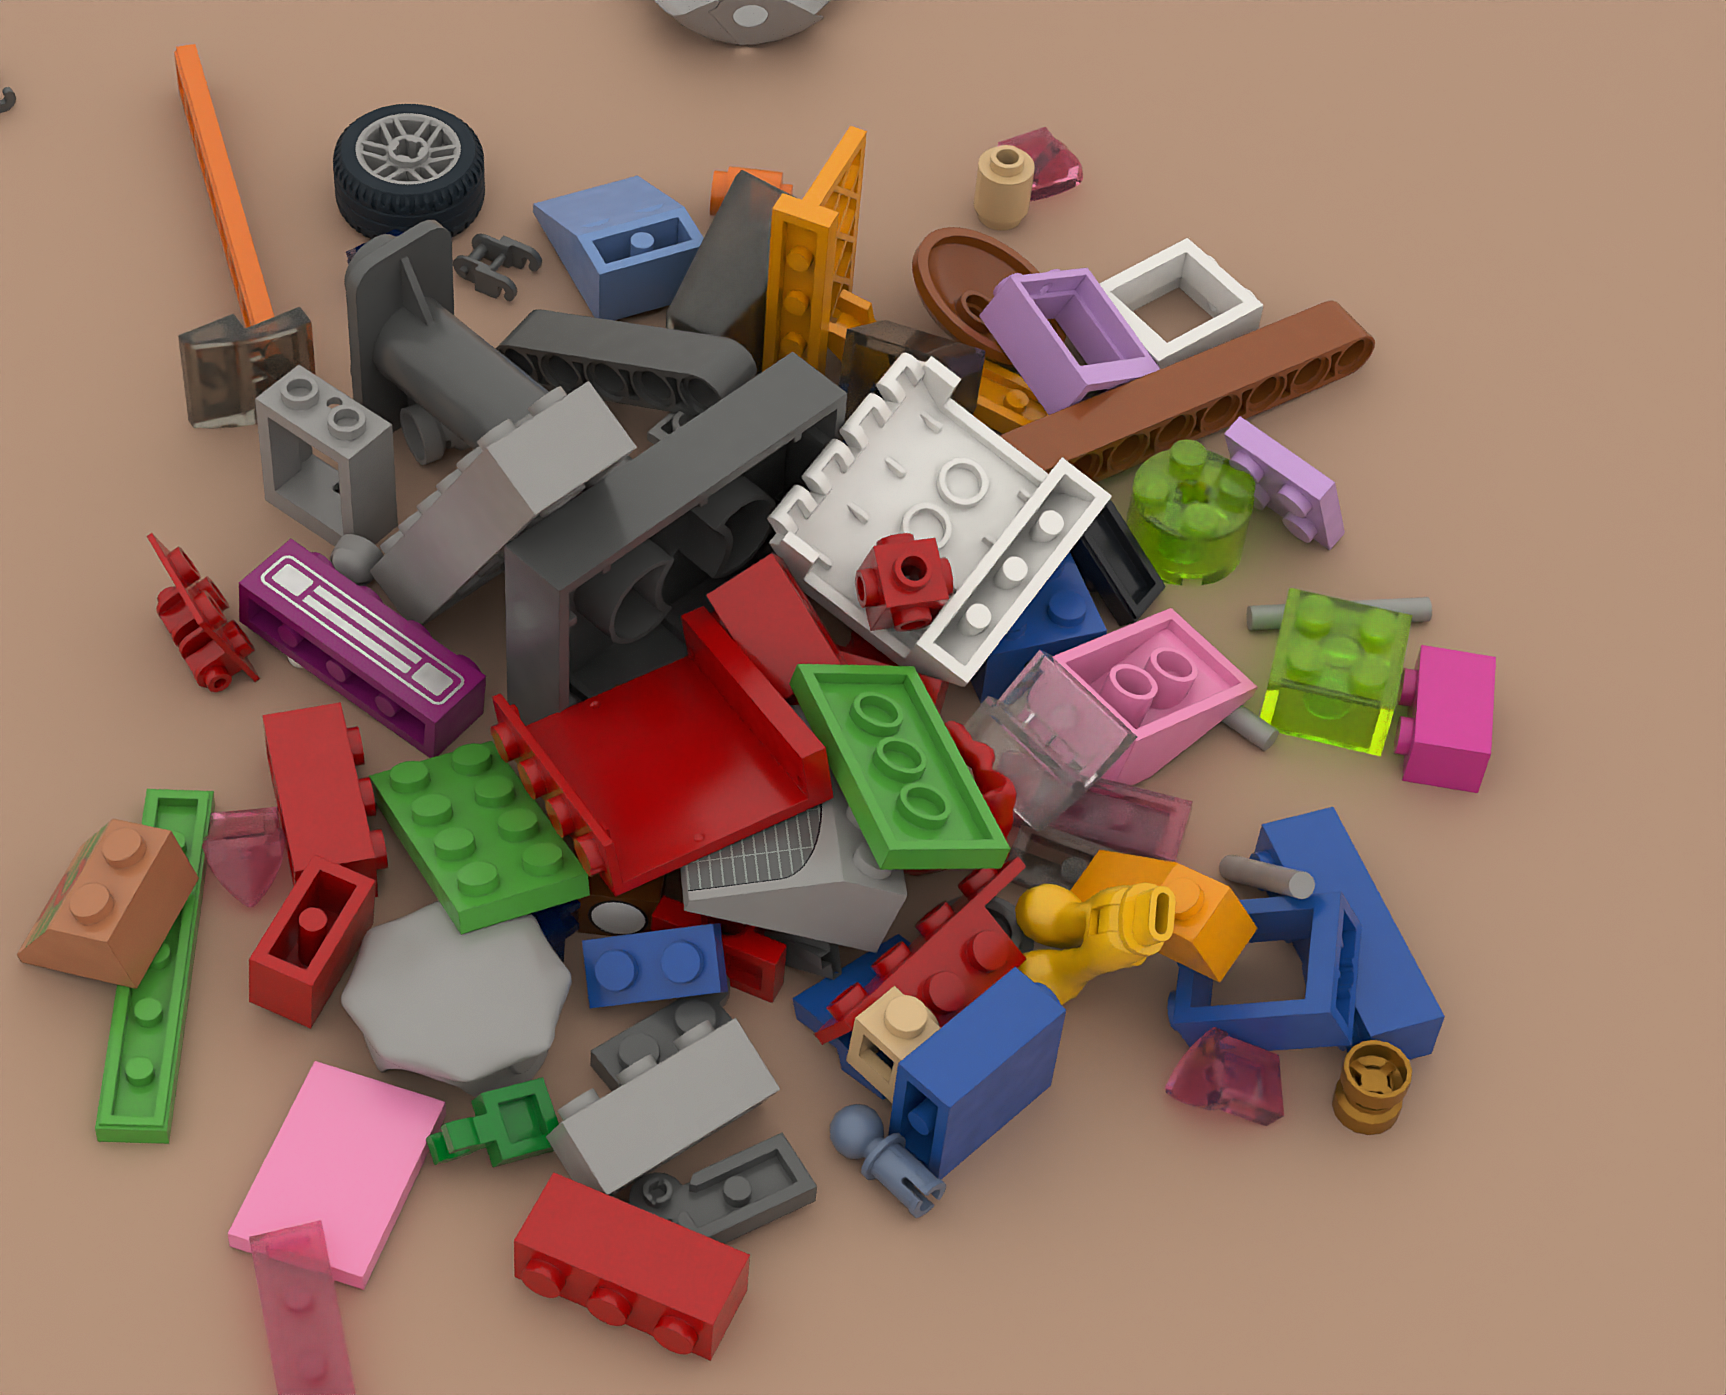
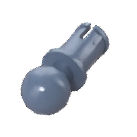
(859, 1134)

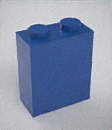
(977, 1072)

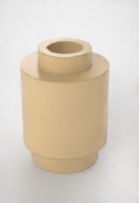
(1003, 187)

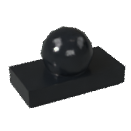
(1116, 566)

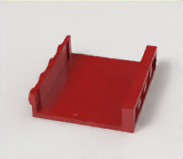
(669, 761)

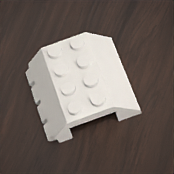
(941, 474)

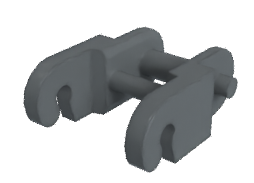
(502, 252)

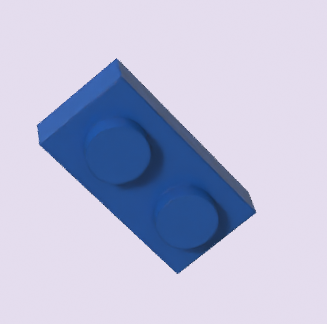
(655, 965)

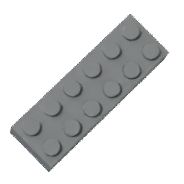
(497, 495)

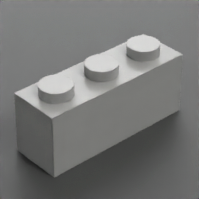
(661, 1108)

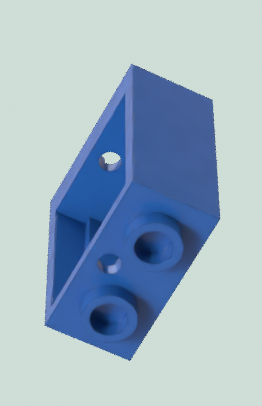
(1329, 1003)

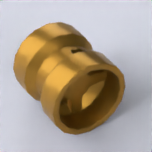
(1371, 1087)

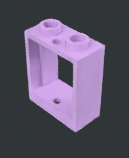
(1088, 318)

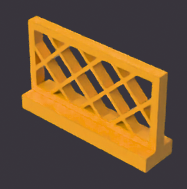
(813, 257)

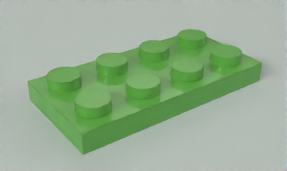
(899, 767)
(478, 837)

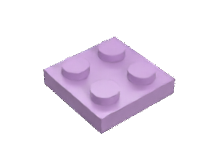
(1287, 485)

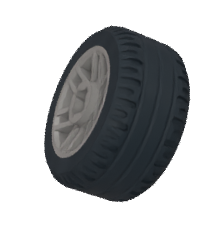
(408, 169)

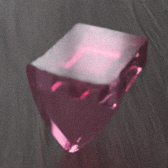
(1054, 163)
(245, 851)
(1229, 1077)

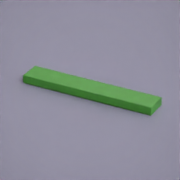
(151, 1020)

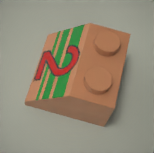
(113, 905)

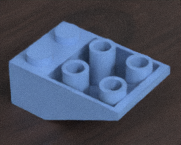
(621, 245)

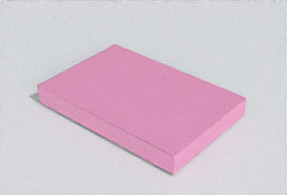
(345, 1161)

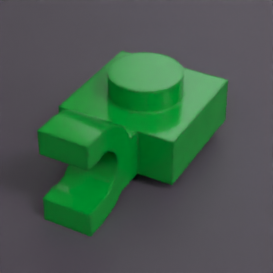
(506, 1122)

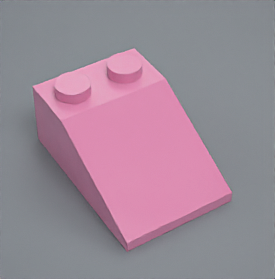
(1160, 685)

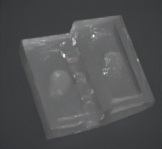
(1049, 738)

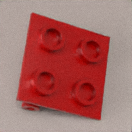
(197, 623)

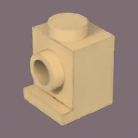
(895, 1027)

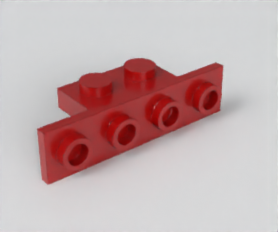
(948, 964)

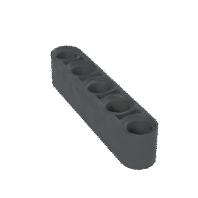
(629, 361)

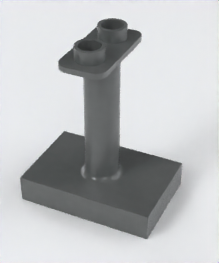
(612, 571)

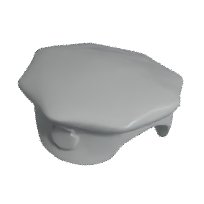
(458, 1004)

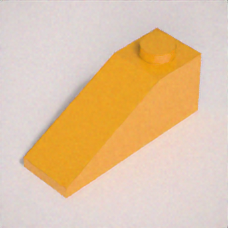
(1208, 917)

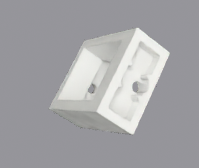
(1203, 280)

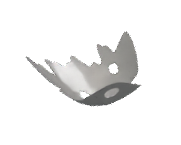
(745, 20)

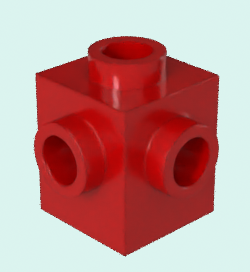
(894, 599)

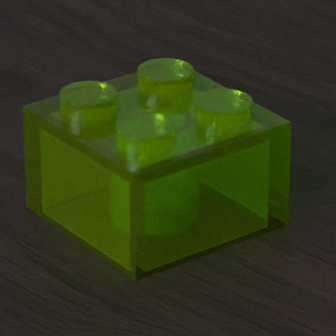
(1336, 671)

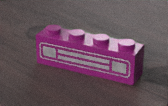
(362, 648)

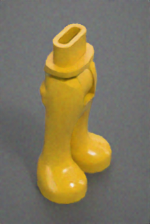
(1112, 927)

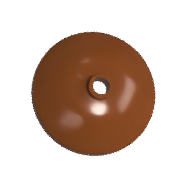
(956, 281)

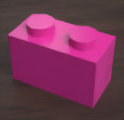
(1447, 718)

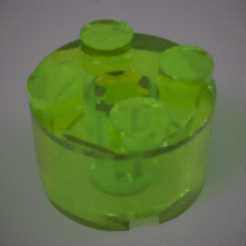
(1191, 513)

